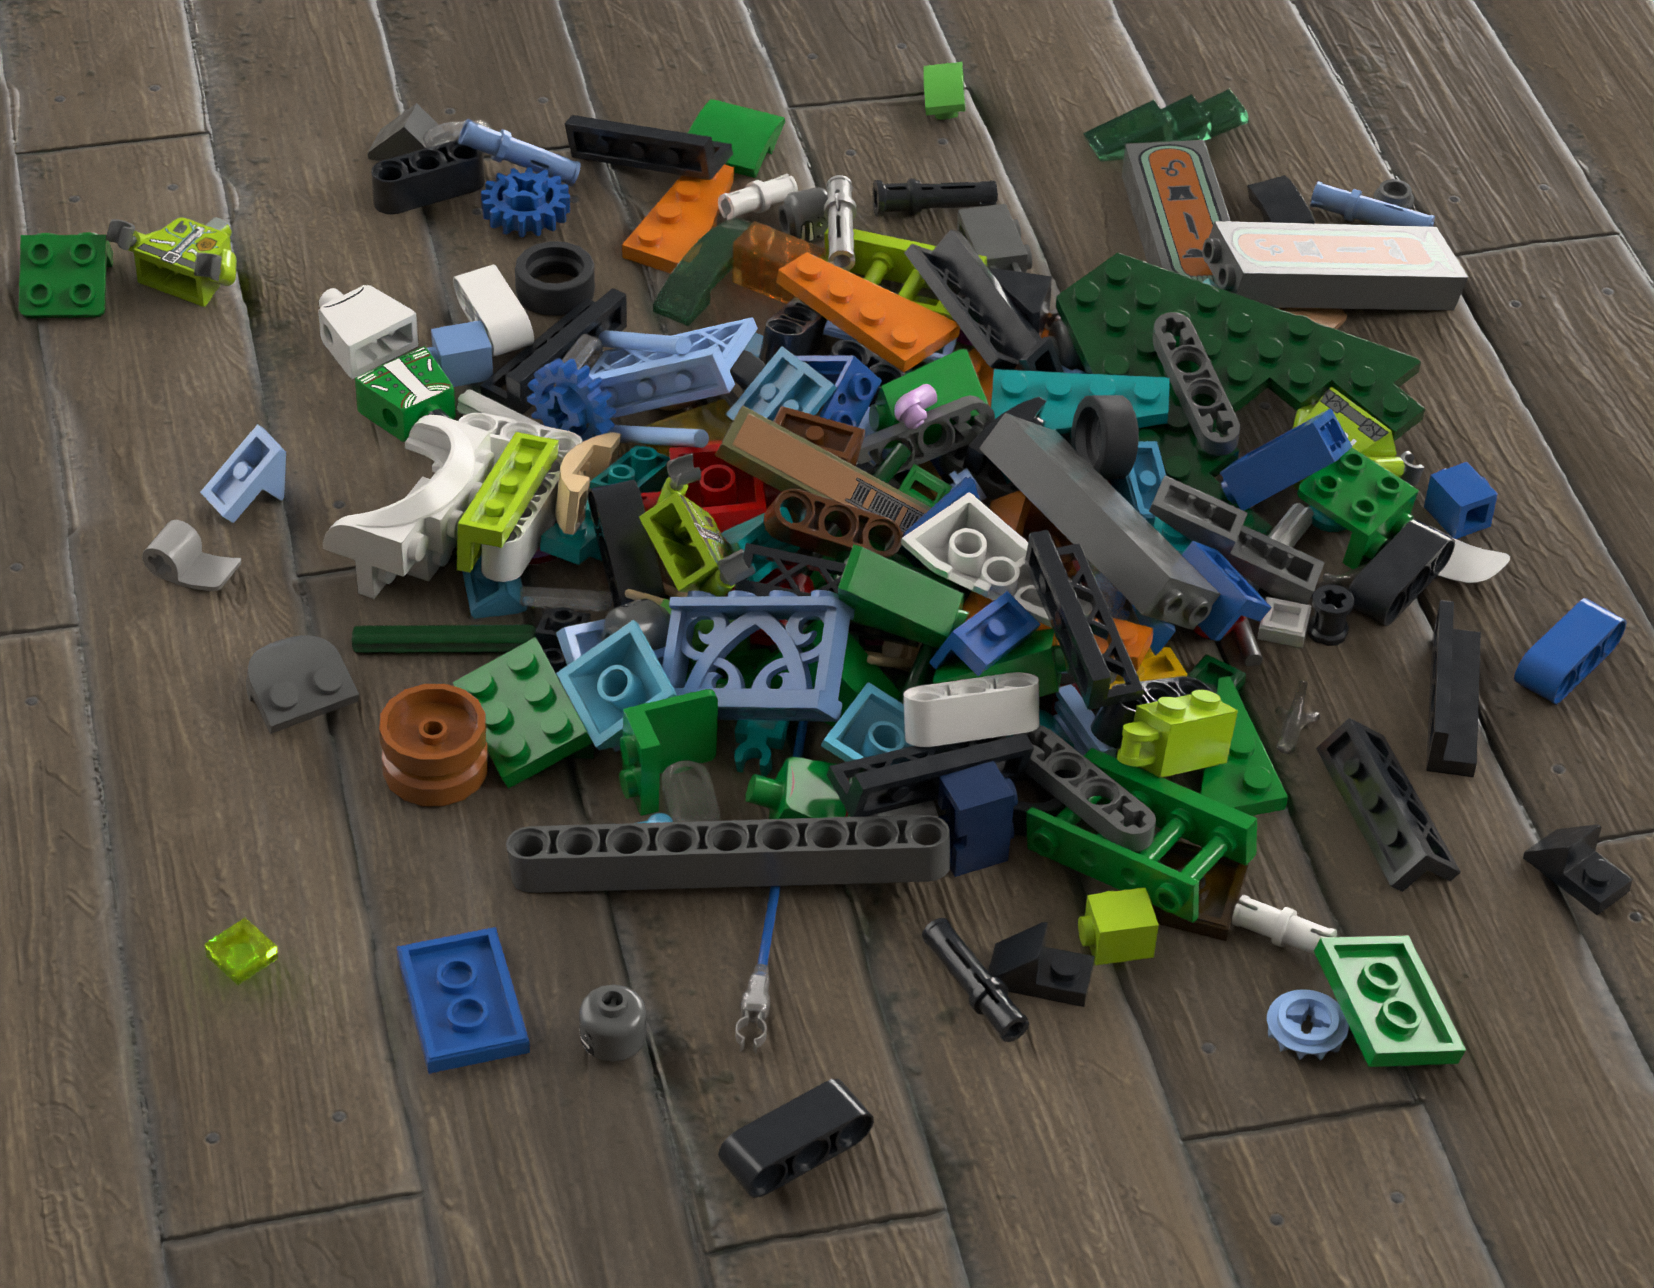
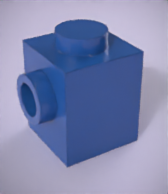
(1460, 500)

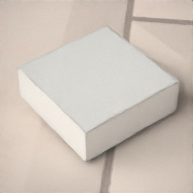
(1285, 622)

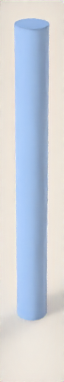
(645, 342)
(662, 436)

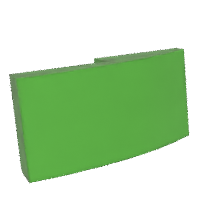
(944, 90)

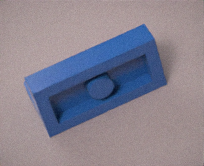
(1236, 593)
(988, 635)

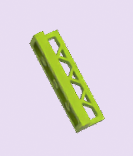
(504, 496)

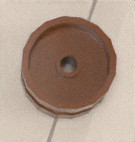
(433, 744)

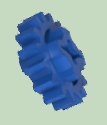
(525, 202)
(573, 400)

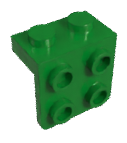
(63, 275)
(1363, 500)
(661, 735)

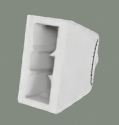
(365, 328)

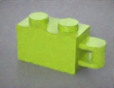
(1179, 734)

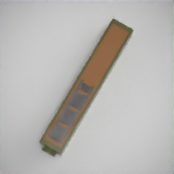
(793, 462)

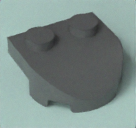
(298, 681)

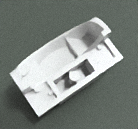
(422, 528)

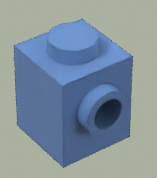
(463, 352)

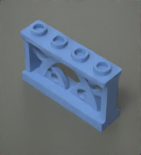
(796, 697)

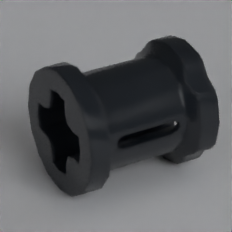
(1331, 608)

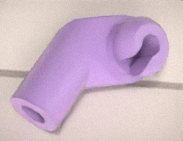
(912, 405)

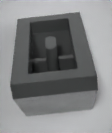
(402, 135)

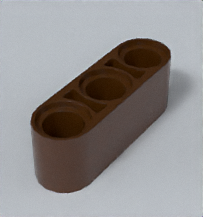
(810, 530)

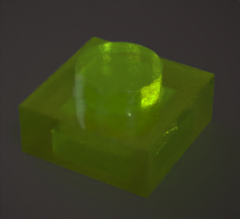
(241, 951)

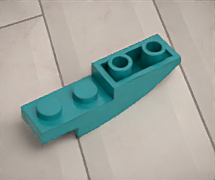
(638, 464)

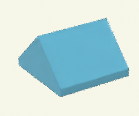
(614, 677)
(868, 727)

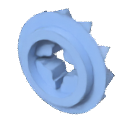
(1290, 1011)

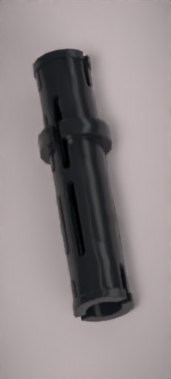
(985, 992)

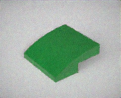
(747, 129)

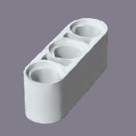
(489, 298)
(971, 709)

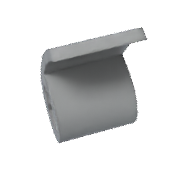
(179, 559)

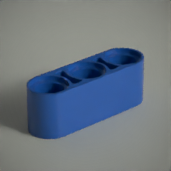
(1570, 651)

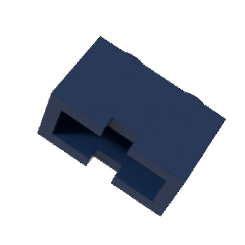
(978, 816)

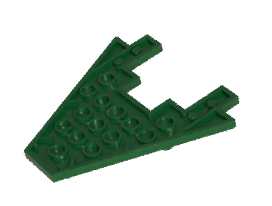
(1249, 346)

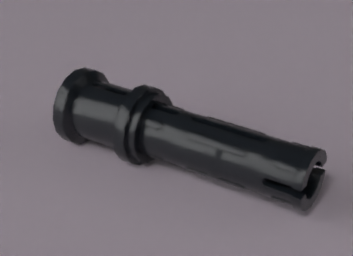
(917, 196)

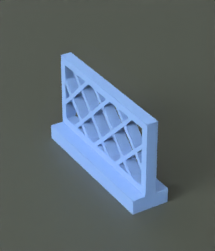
(658, 379)

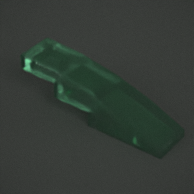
(1176, 122)

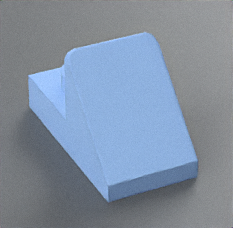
(252, 467)

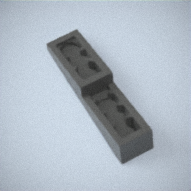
(1211, 522)

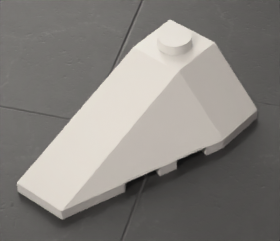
(978, 553)

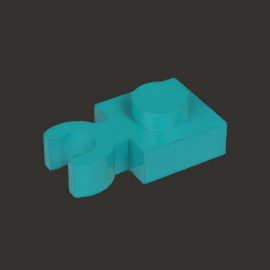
(755, 741)

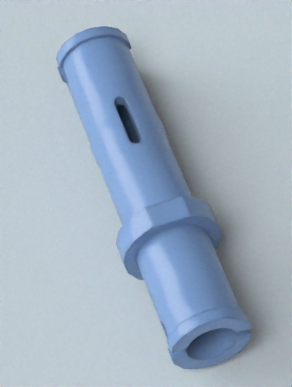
(504, 147)
(1356, 206)

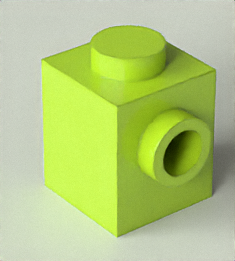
(1119, 926)

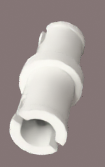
(756, 196)
(1280, 925)

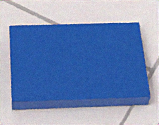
(462, 1000)

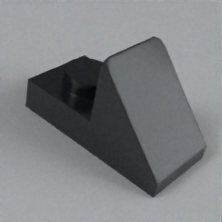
(1574, 865)
(1040, 970)

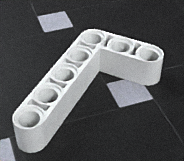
(512, 559)

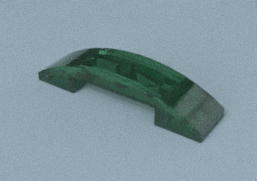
(698, 272)

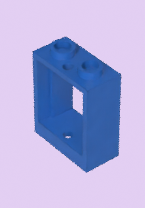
(853, 382)
(1285, 460)

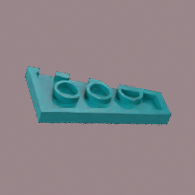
(1065, 391)

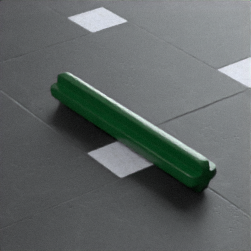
(440, 638)

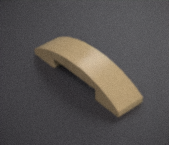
(576, 472)

